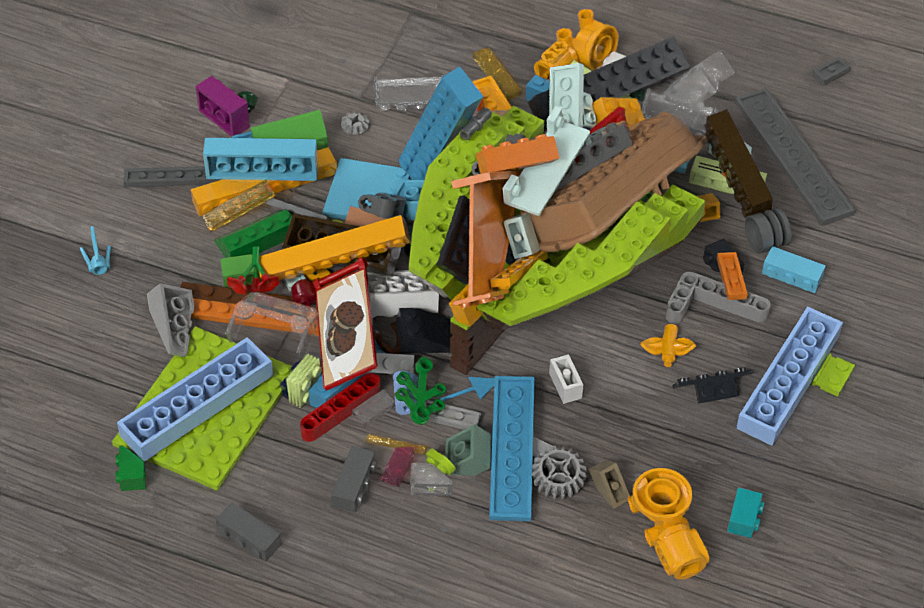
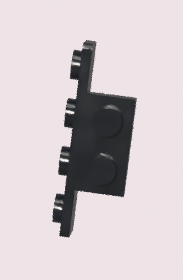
(716, 387)

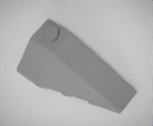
(171, 313)

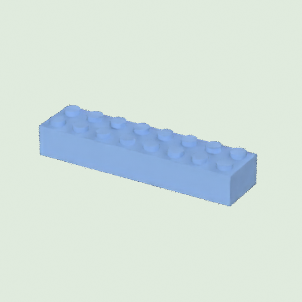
(789, 376)
(195, 399)

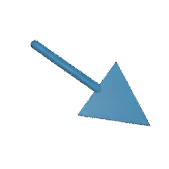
(480, 385)

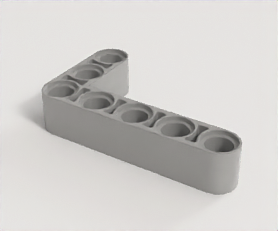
(713, 293)

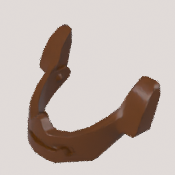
(385, 347)

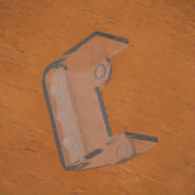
(699, 81)
(302, 318)

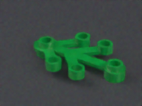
(420, 413)

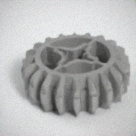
(558, 482)

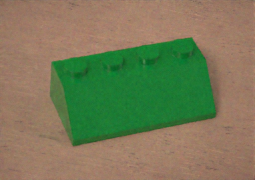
(261, 233)

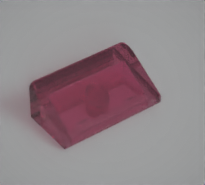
(398, 466)

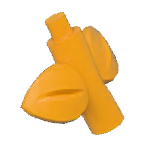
(668, 345)

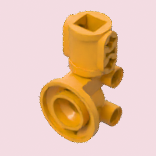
(590, 47)
(674, 542)

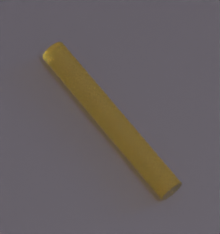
(394, 443)

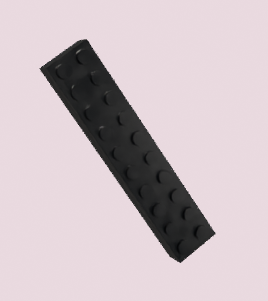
(625, 75)

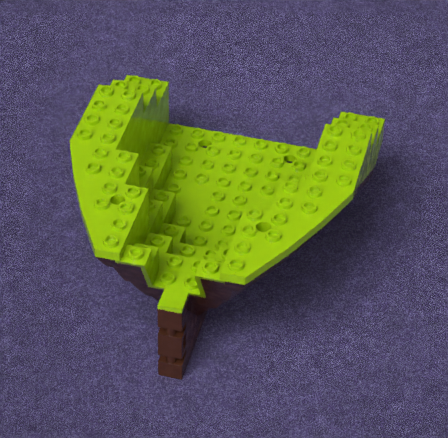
(568, 275)

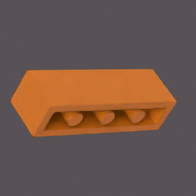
(518, 155)

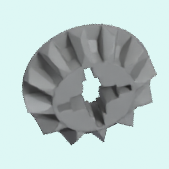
(357, 128)

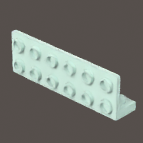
(538, 183)

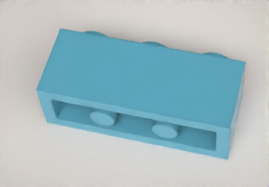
(793, 269)

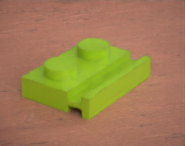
(833, 375)

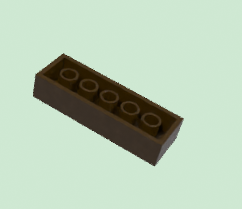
(737, 164)
(307, 228)

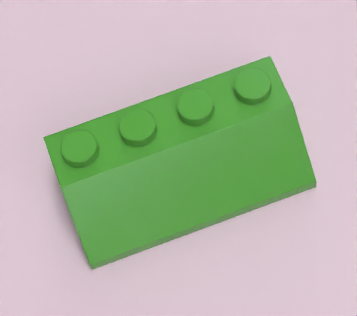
(297, 127)

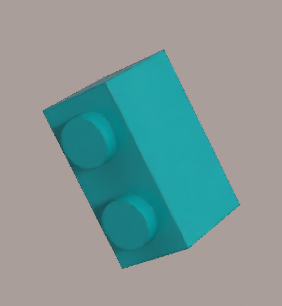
(744, 513)

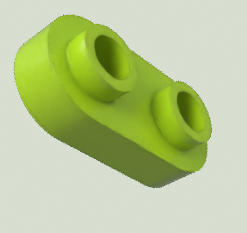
(440, 462)

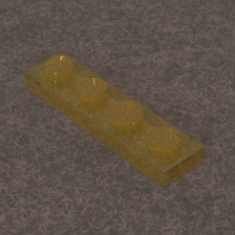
(493, 67)
(238, 205)

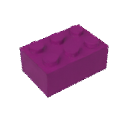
(222, 106)

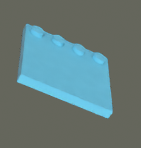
(358, 179)

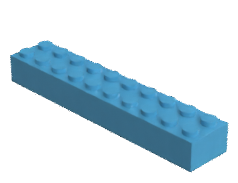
(441, 122)

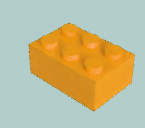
(604, 106)

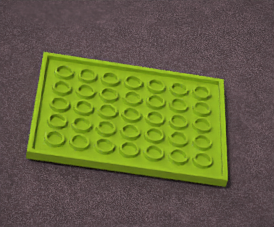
(217, 444)

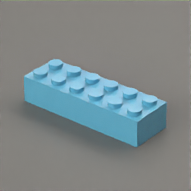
(260, 159)

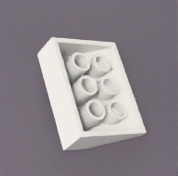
(400, 291)

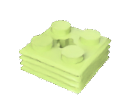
(302, 379)

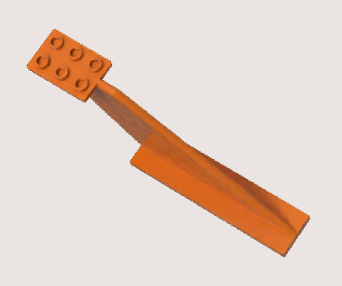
(486, 234)

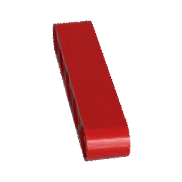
(338, 407)

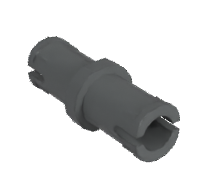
(475, 123)

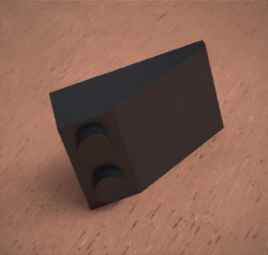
(422, 331)

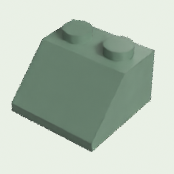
(469, 451)

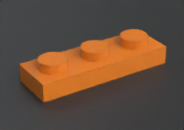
(732, 276)

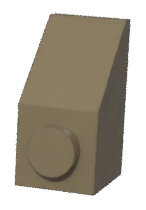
(610, 483)

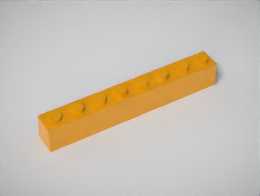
(215, 194)
(336, 248)

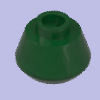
(251, 99)

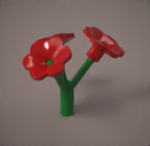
(268, 283)

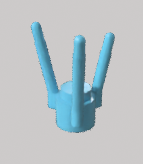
(98, 264)

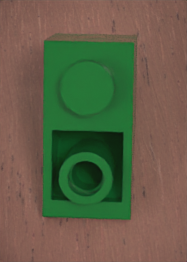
(131, 470)

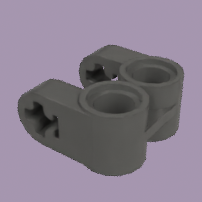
(383, 205)

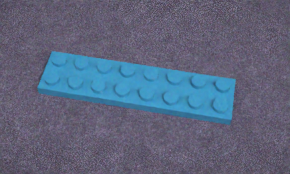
(512, 449)

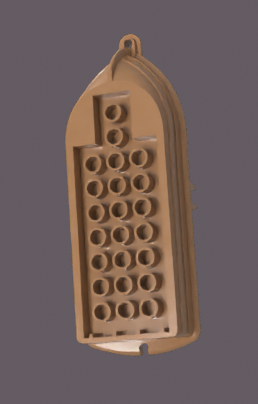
(609, 190)

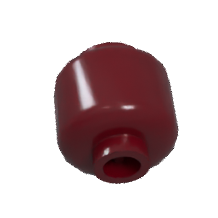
(303, 292)

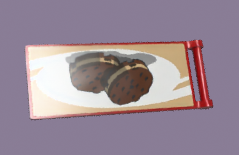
(345, 324)

